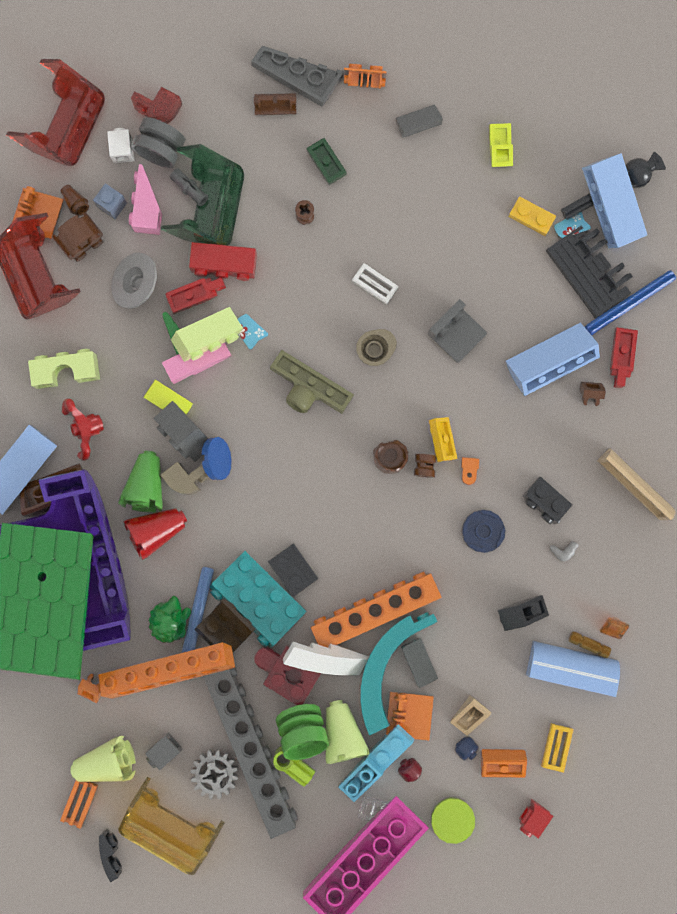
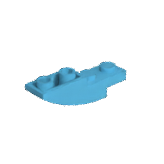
(373, 765)

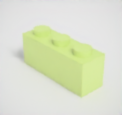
(207, 334)

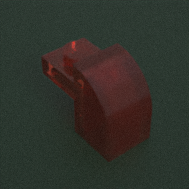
(163, 107)

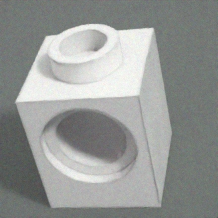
(120, 145)

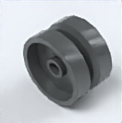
(158, 142)

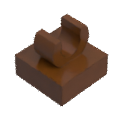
(592, 390)

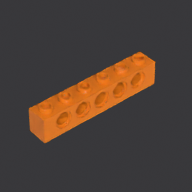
(428, 594)
(166, 670)

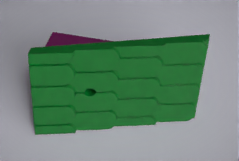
(43, 599)

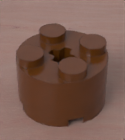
(78, 236)

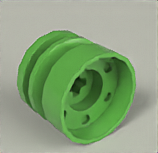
(302, 732)

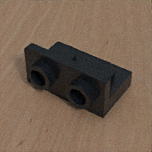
(547, 501)

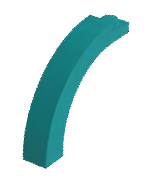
(371, 686)

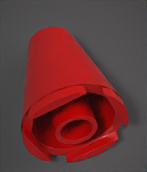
(154, 530)

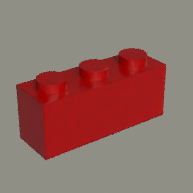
(223, 261)

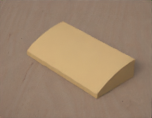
(636, 485)

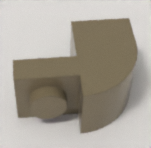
(182, 482)

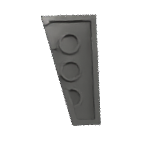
(305, 78)

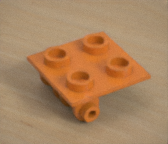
(376, 79)
(38, 203)
(412, 713)

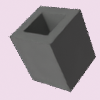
(163, 752)

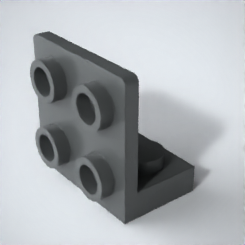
(457, 332)

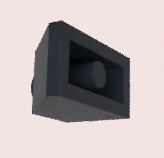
(523, 613)

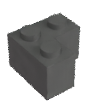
(183, 432)

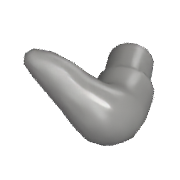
(567, 553)

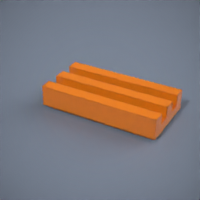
(72, 820)

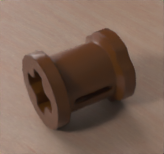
(303, 206)

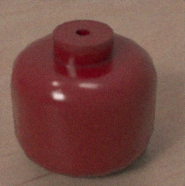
(410, 770)

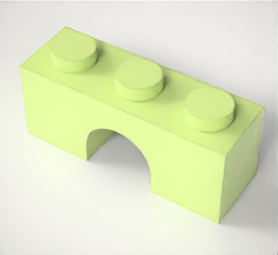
(45, 370)

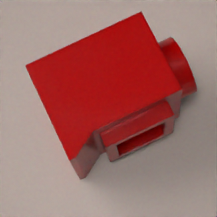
(534, 819)

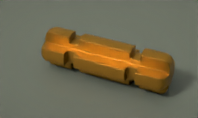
(590, 644)

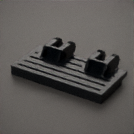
(587, 273)

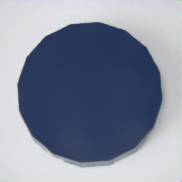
(483, 531)

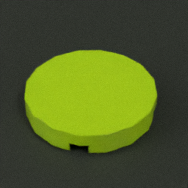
(453, 820)

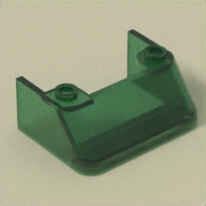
(223, 184)

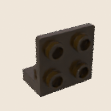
(225, 626)

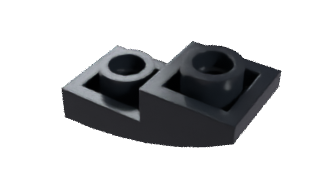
(107, 847)

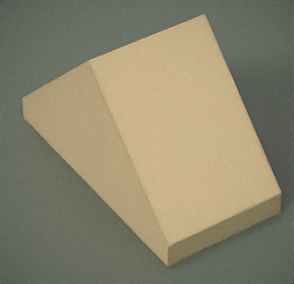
(470, 715)

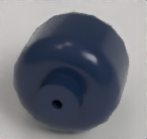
(466, 748)

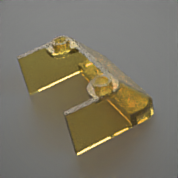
(166, 833)

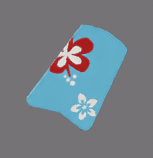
(567, 226)
(251, 331)

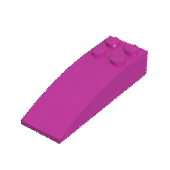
(365, 860)

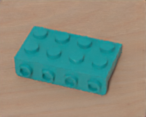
(258, 599)

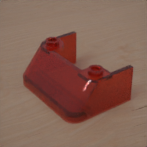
(72, 120)
(27, 270)

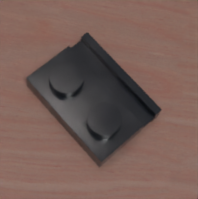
(293, 570)

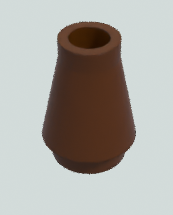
(75, 201)

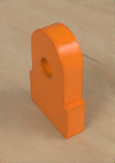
(470, 466)

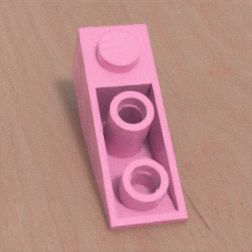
(146, 211)

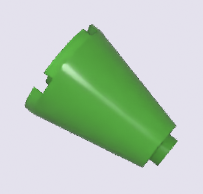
(144, 485)

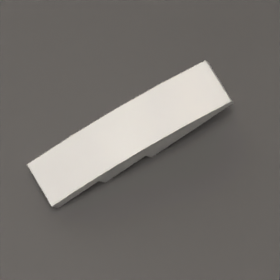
(325, 660)

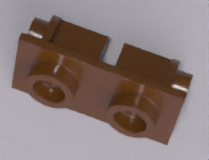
(275, 104)

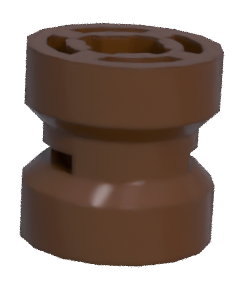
(425, 470)

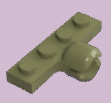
(309, 385)

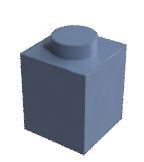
(110, 201)

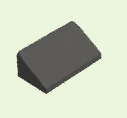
(419, 121)
(419, 662)

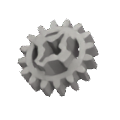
(224, 771)

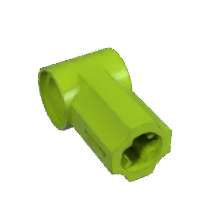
(296, 769)

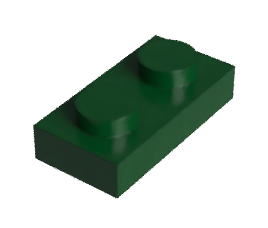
(326, 161)

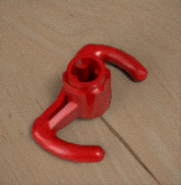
(82, 427)

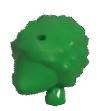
(168, 620)

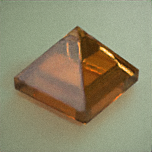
(614, 627)

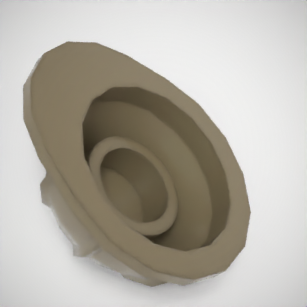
(376, 347)

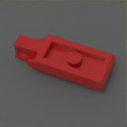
(194, 294)
(623, 355)

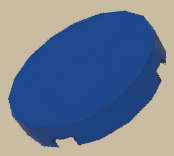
(217, 458)

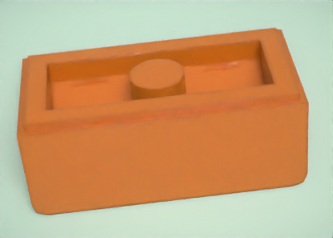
(503, 763)

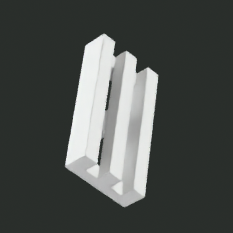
(393, 286)

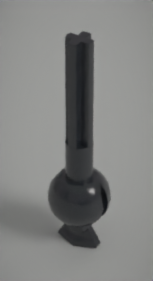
(639, 173)

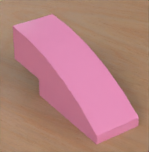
(179, 370)

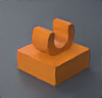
(89, 690)

